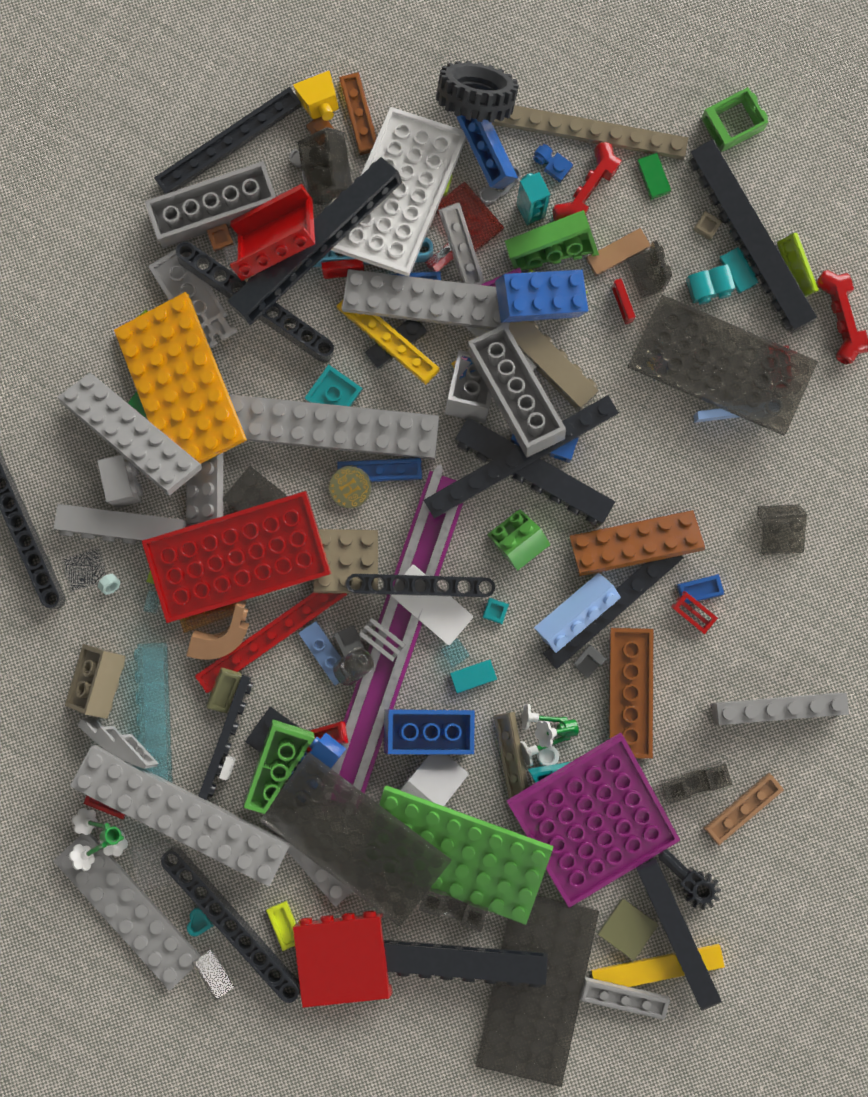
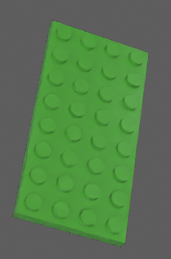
(487, 861)

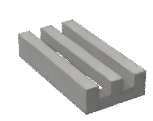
(384, 652)

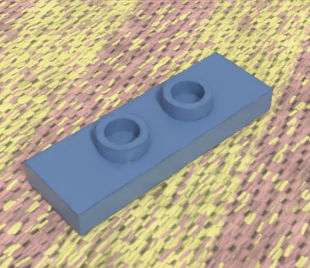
(321, 649)

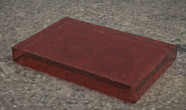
(479, 219)

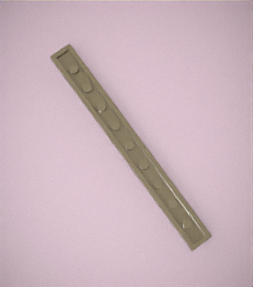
(596, 132)

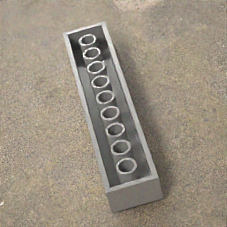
(337, 427)
(180, 815)

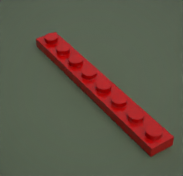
(269, 636)

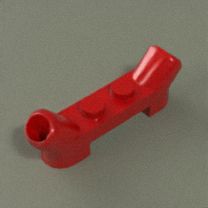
(606, 168)
(839, 288)

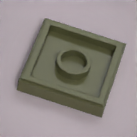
(628, 929)

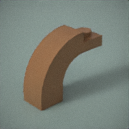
(213, 646)

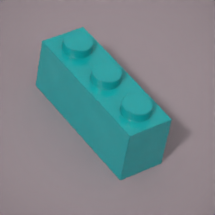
(532, 198)

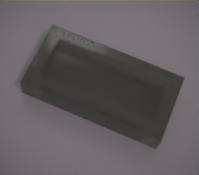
(213, 975)

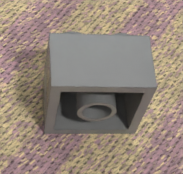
(120, 481)

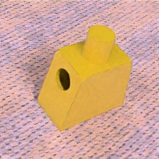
(318, 96)

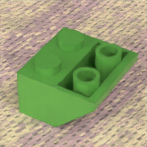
(519, 539)

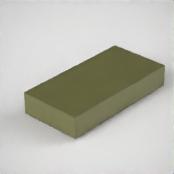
(223, 690)

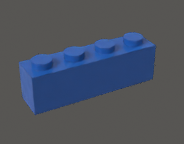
(488, 152)

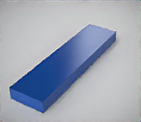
(388, 469)

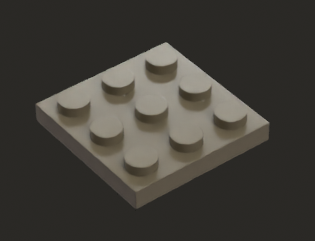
(348, 554)

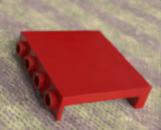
(273, 231)
(341, 959)

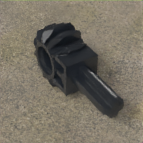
(691, 881)

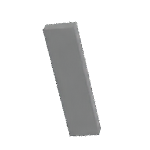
(461, 244)
(624, 998)

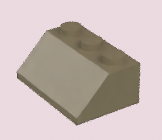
(95, 681)

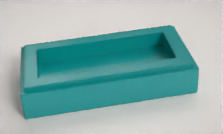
(740, 270)
(473, 676)

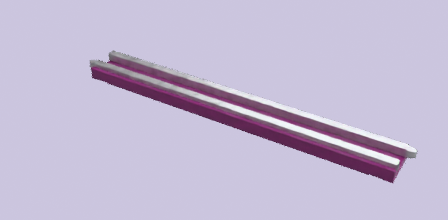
(379, 689)

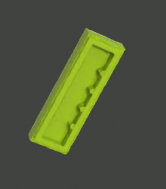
(797, 262)

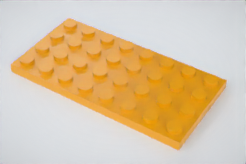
(180, 379)

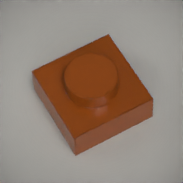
(317, 125)
(220, 237)

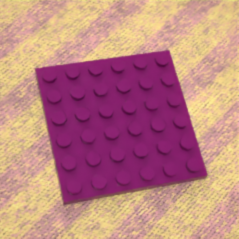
(596, 818)

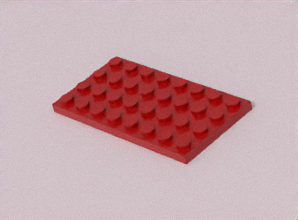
(236, 557)

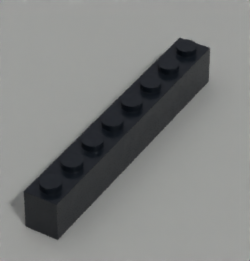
(539, 475)
(466, 963)

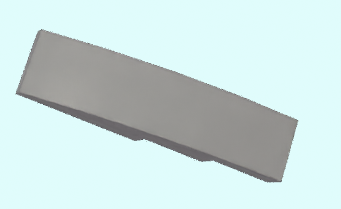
(122, 746)

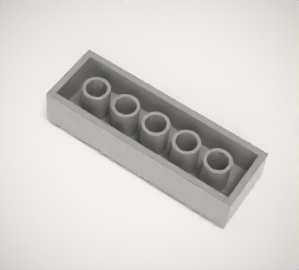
(208, 204)
(516, 390)

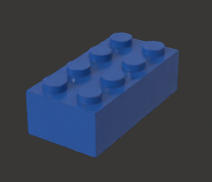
(541, 295)
(429, 731)

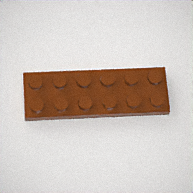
(636, 543)
(632, 688)

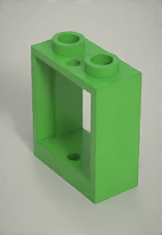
(718, 131)

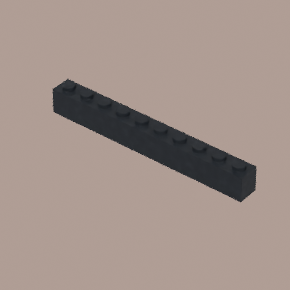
(329, 229)
(752, 237)

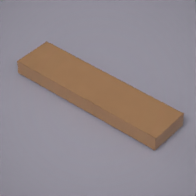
(743, 809)

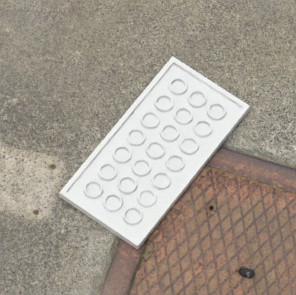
(425, 161)

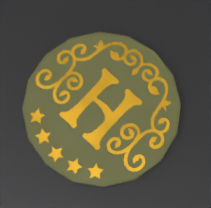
(350, 487)

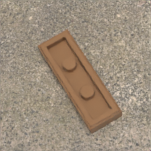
(618, 252)

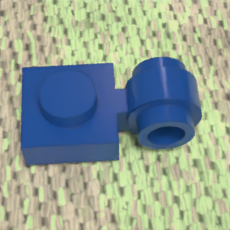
(556, 166)

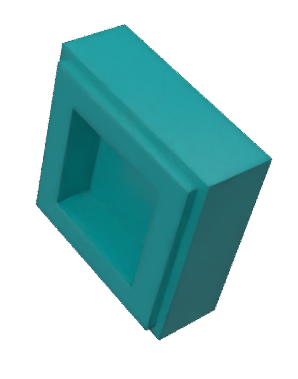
(495, 611)

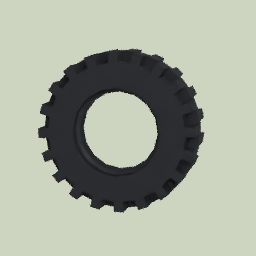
(476, 91)

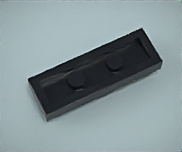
(410, 330)

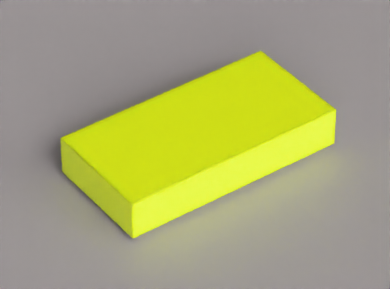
(282, 922)

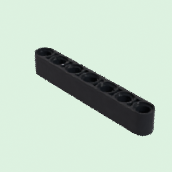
(430, 582)
(678, 935)

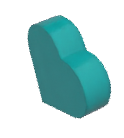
(198, 922)

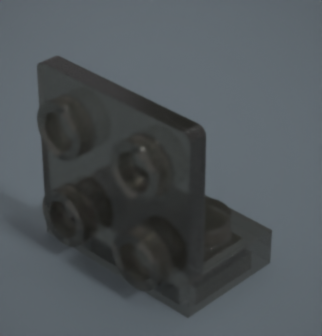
(650, 271)
(782, 529)

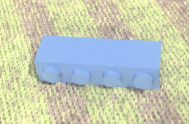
(577, 612)

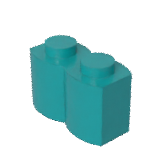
(710, 284)

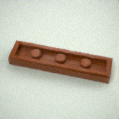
(358, 112)

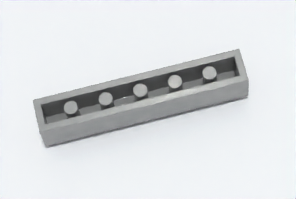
(112, 524)
(780, 708)

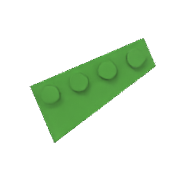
(552, 242)
(278, 758)

